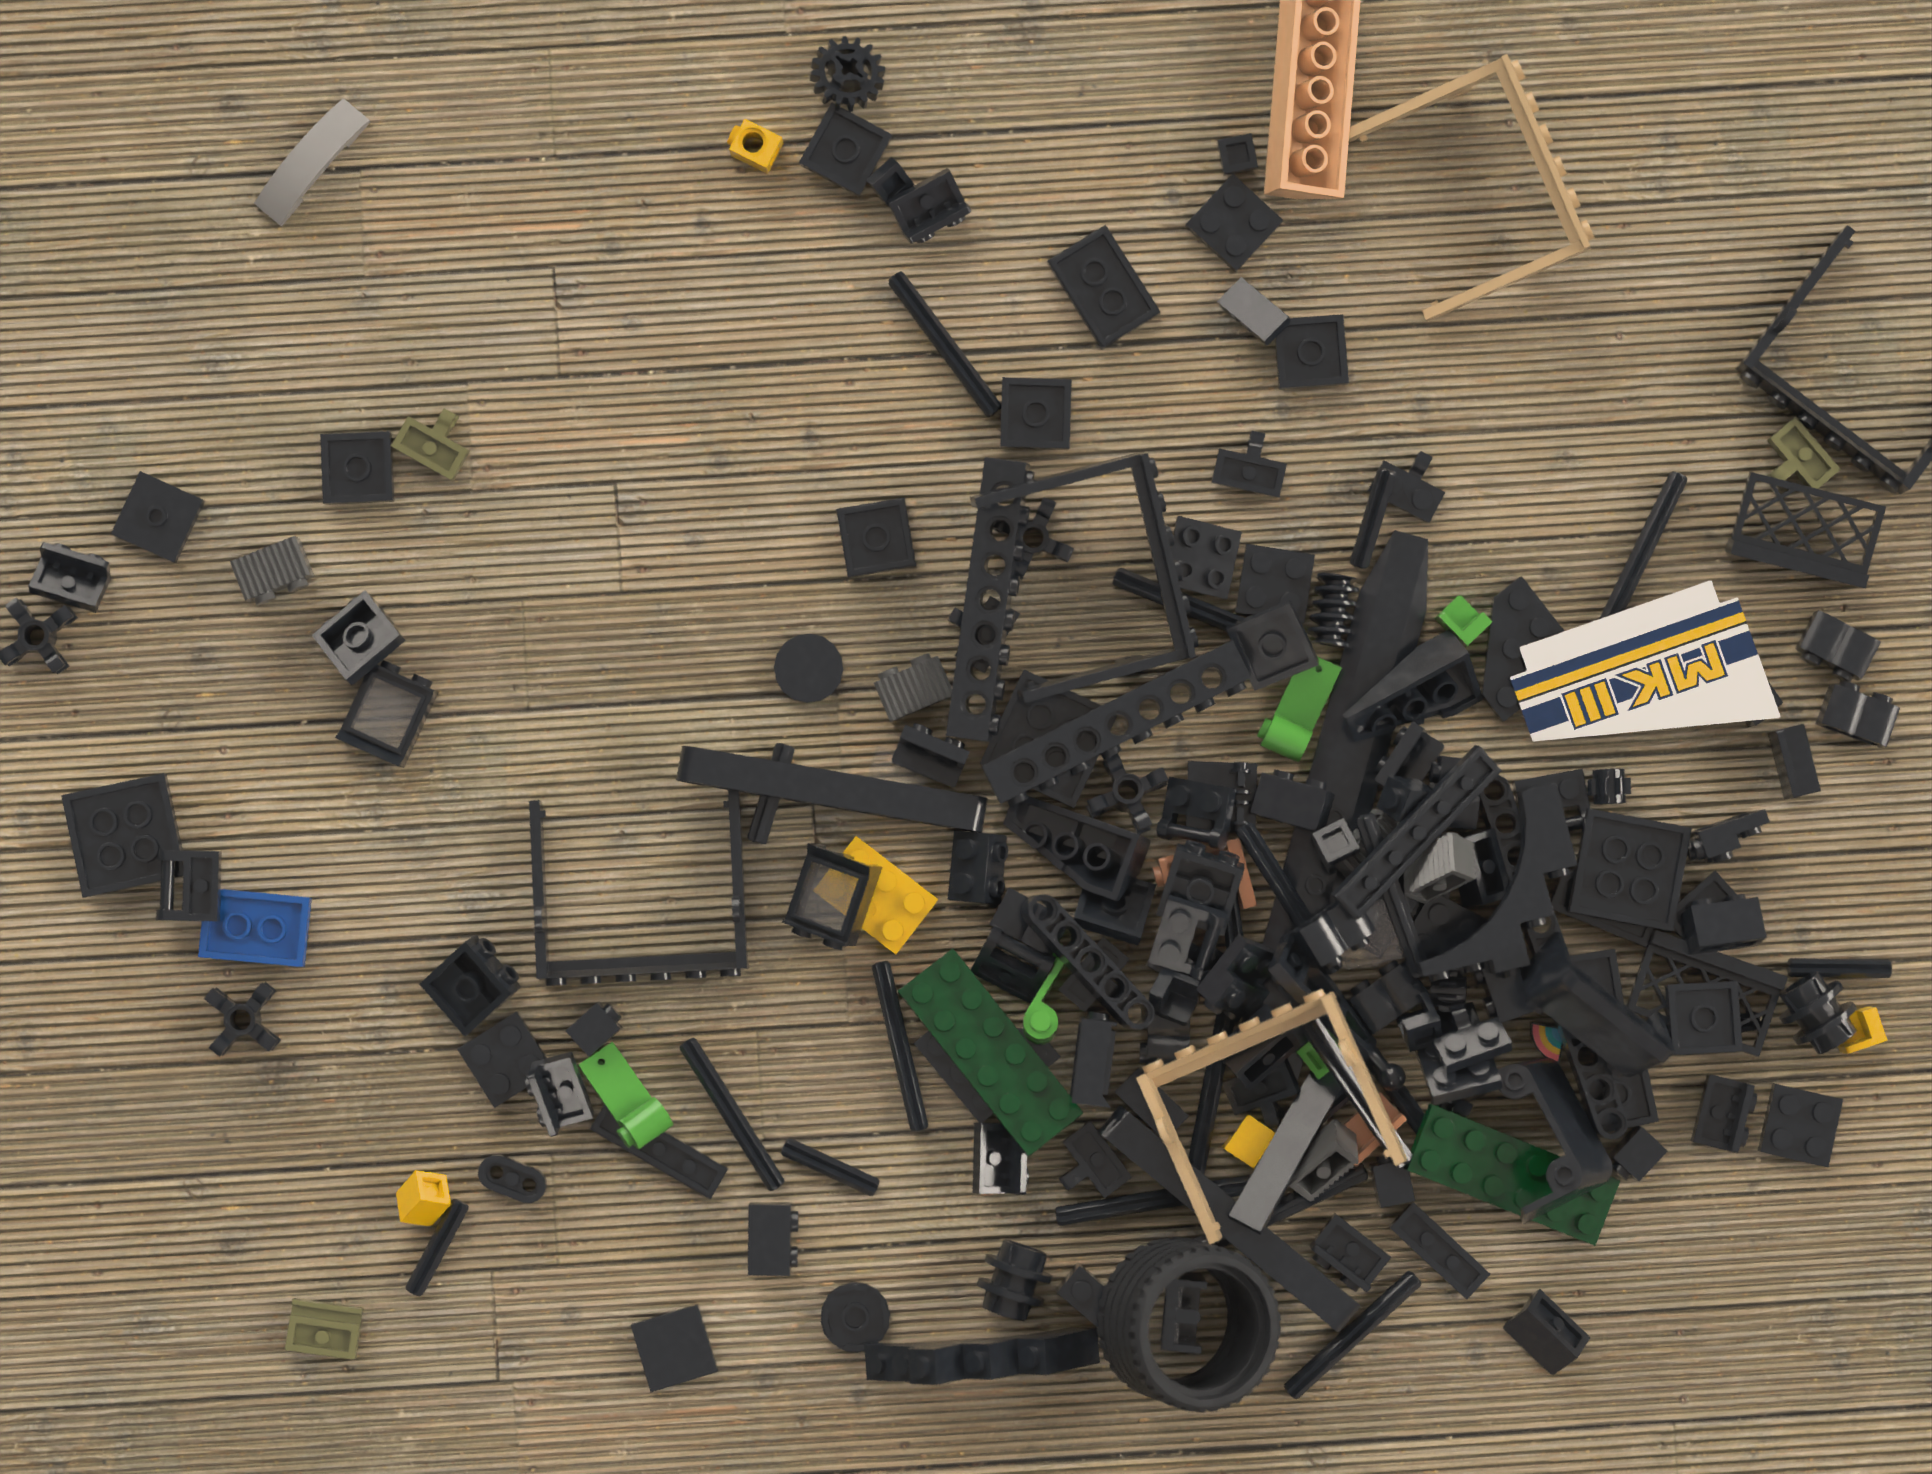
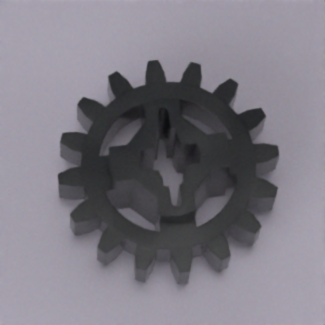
(849, 80)

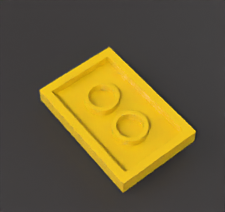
(897, 902)

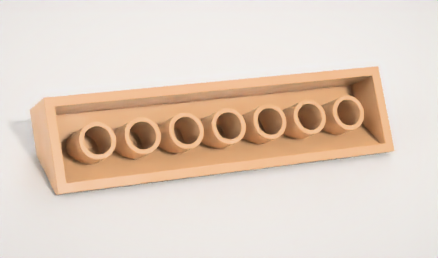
(1312, 99)

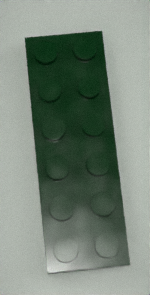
(990, 1052)
(1502, 1172)

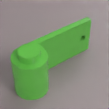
(1299, 710)
(1040, 1019)
(625, 1097)

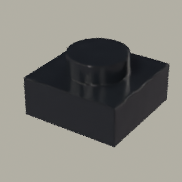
(1237, 154)
(889, 180)

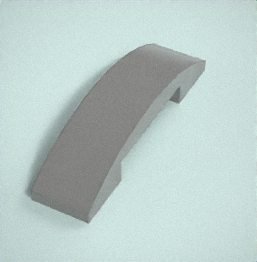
(309, 160)

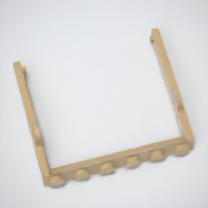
(1537, 139)
(1222, 1046)

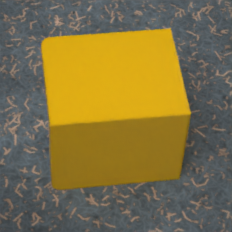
(1868, 1031)
(1249, 1141)
(423, 1198)

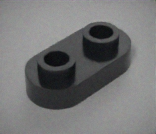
(513, 1178)

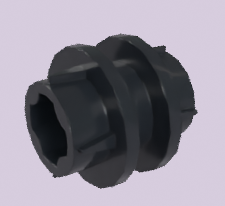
(1818, 1012)
(1014, 1280)

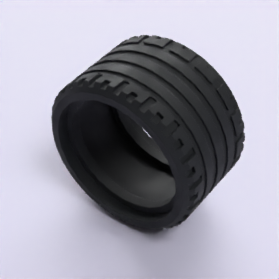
(1248, 1338)

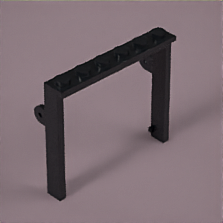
(1811, 415)
(1167, 570)
(627, 968)

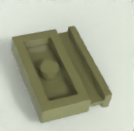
(324, 1328)

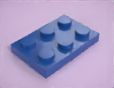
(258, 929)

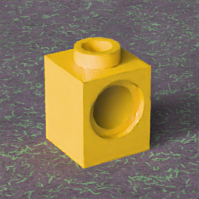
(765, 156)

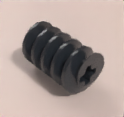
(1332, 610)

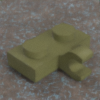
(431, 445)
(1801, 455)

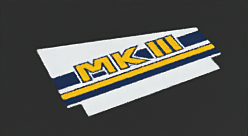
(1646, 670)

